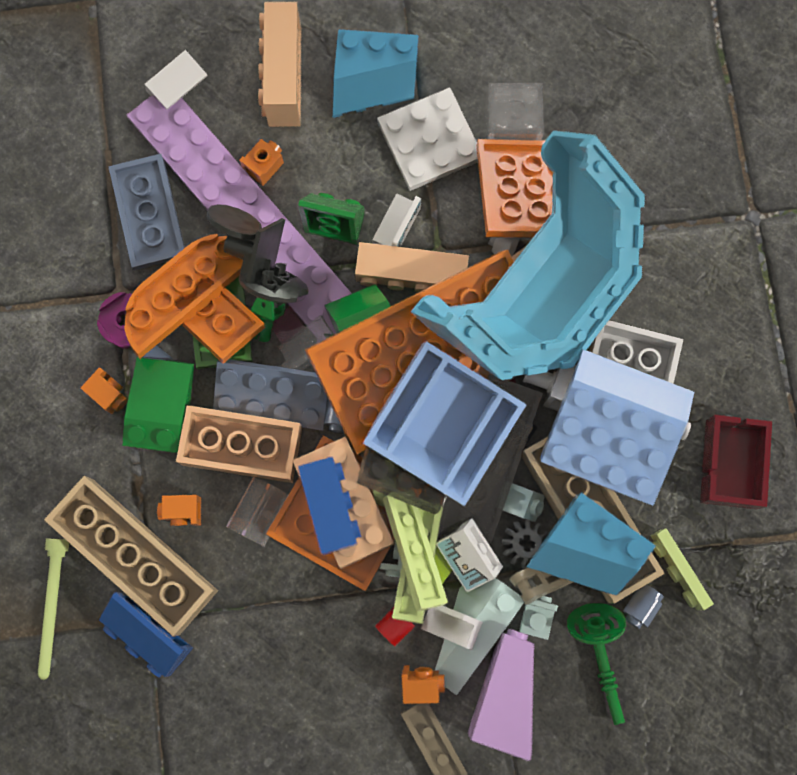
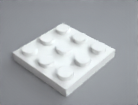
(429, 139)

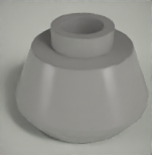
(504, 243)

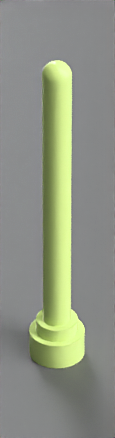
(56, 550)

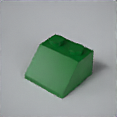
(356, 307)

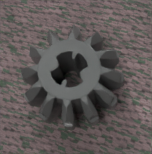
(517, 550)

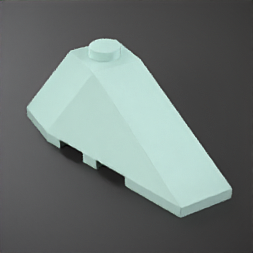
(495, 607)

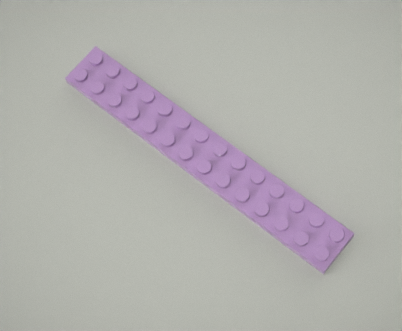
(219, 179)

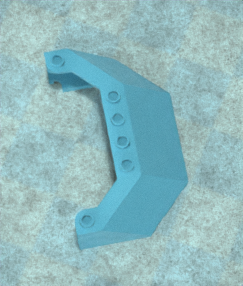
(564, 278)

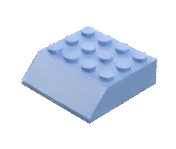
(444, 423)
(618, 427)

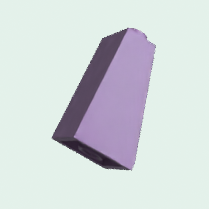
(506, 698)

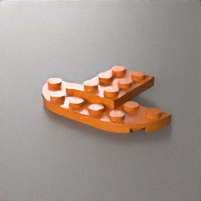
(193, 295)

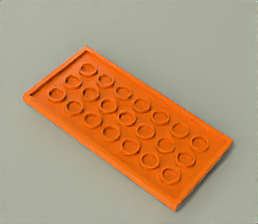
(370, 357)

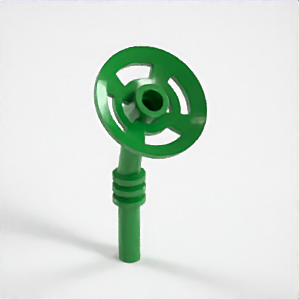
(596, 635)

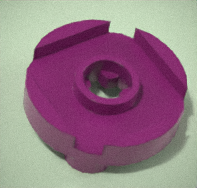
(110, 317)

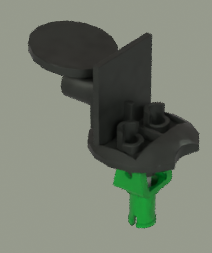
(259, 273)

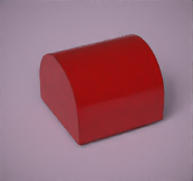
(393, 629)

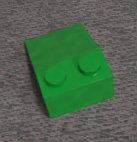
(331, 217)
(157, 404)

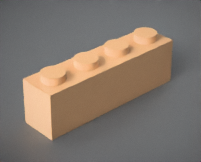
(405, 266)

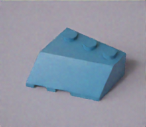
(373, 70)
(592, 548)

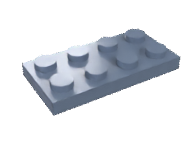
(147, 211)
(270, 393)

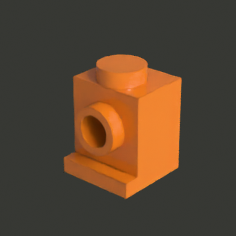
(262, 169)
(105, 391)
(180, 509)
(422, 685)

